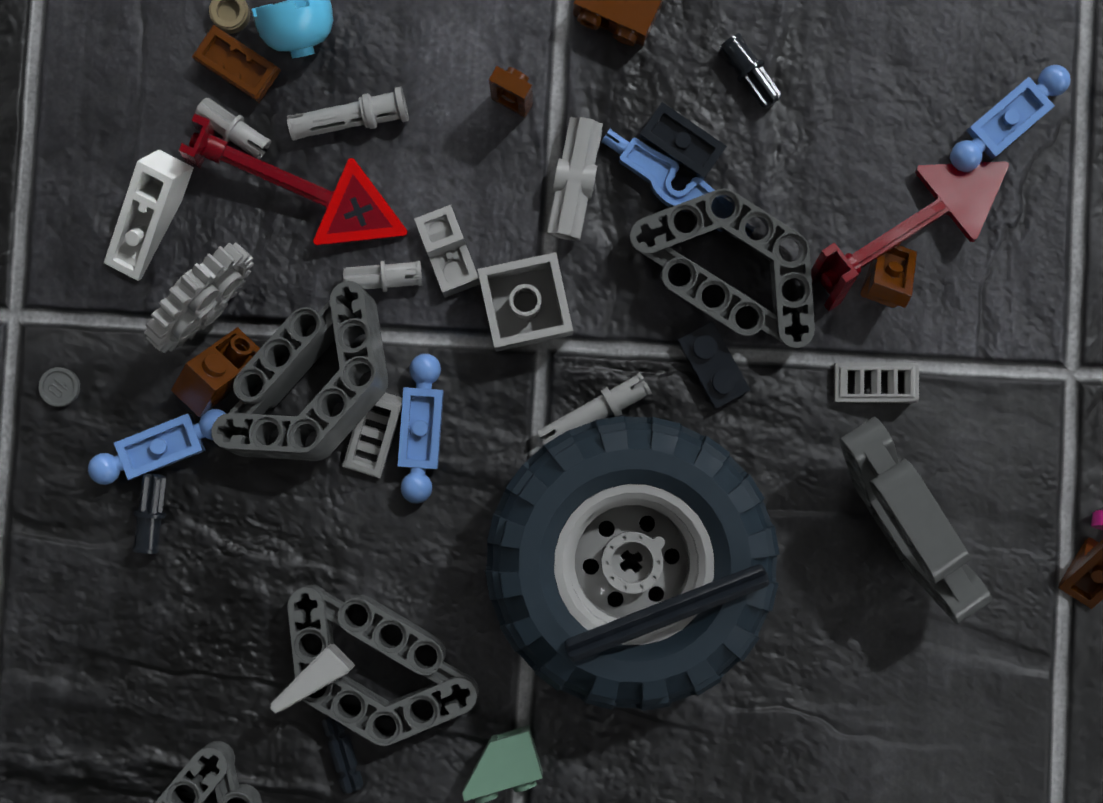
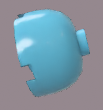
(294, 25)

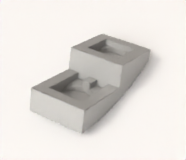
(447, 251)

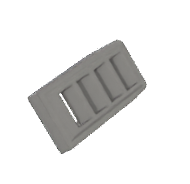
(911, 382)
(364, 465)
(322, 671)

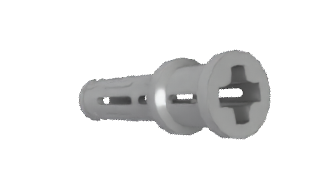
(366, 111)

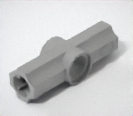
(574, 178)

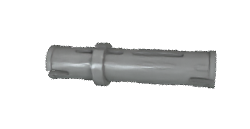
(602, 407)

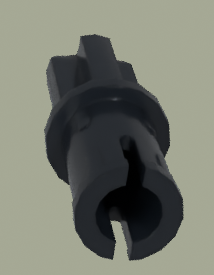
(750, 71)
(149, 514)

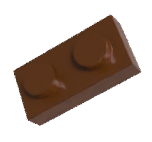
(511, 90)

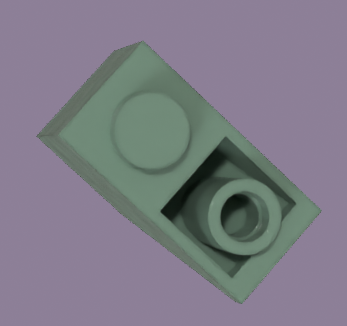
(505, 763)

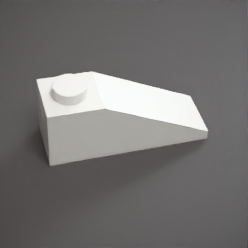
(147, 212)

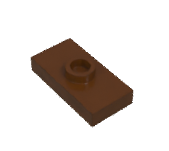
(236, 63)

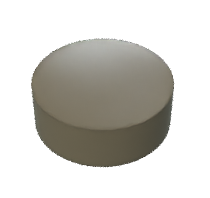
(230, 15)

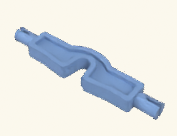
(660, 171)

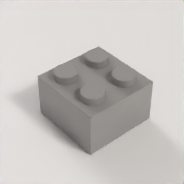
(525, 301)

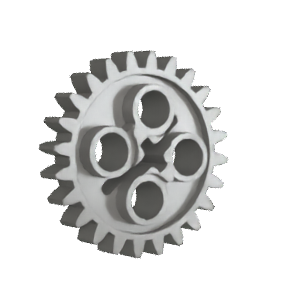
(198, 297)

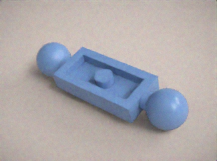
(1010, 118)
(420, 428)
(154, 448)

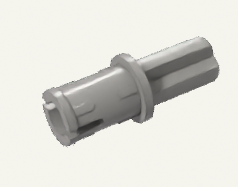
(233, 128)
(385, 275)

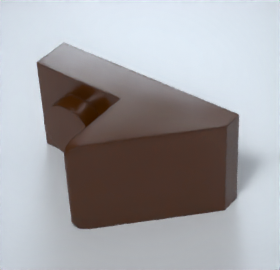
(891, 277)
(1085, 574)

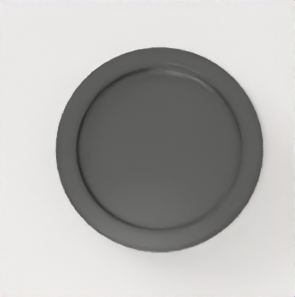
(59, 387)

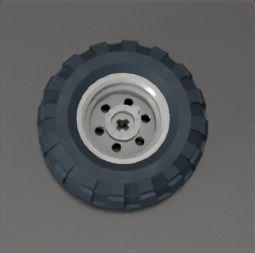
(618, 475)

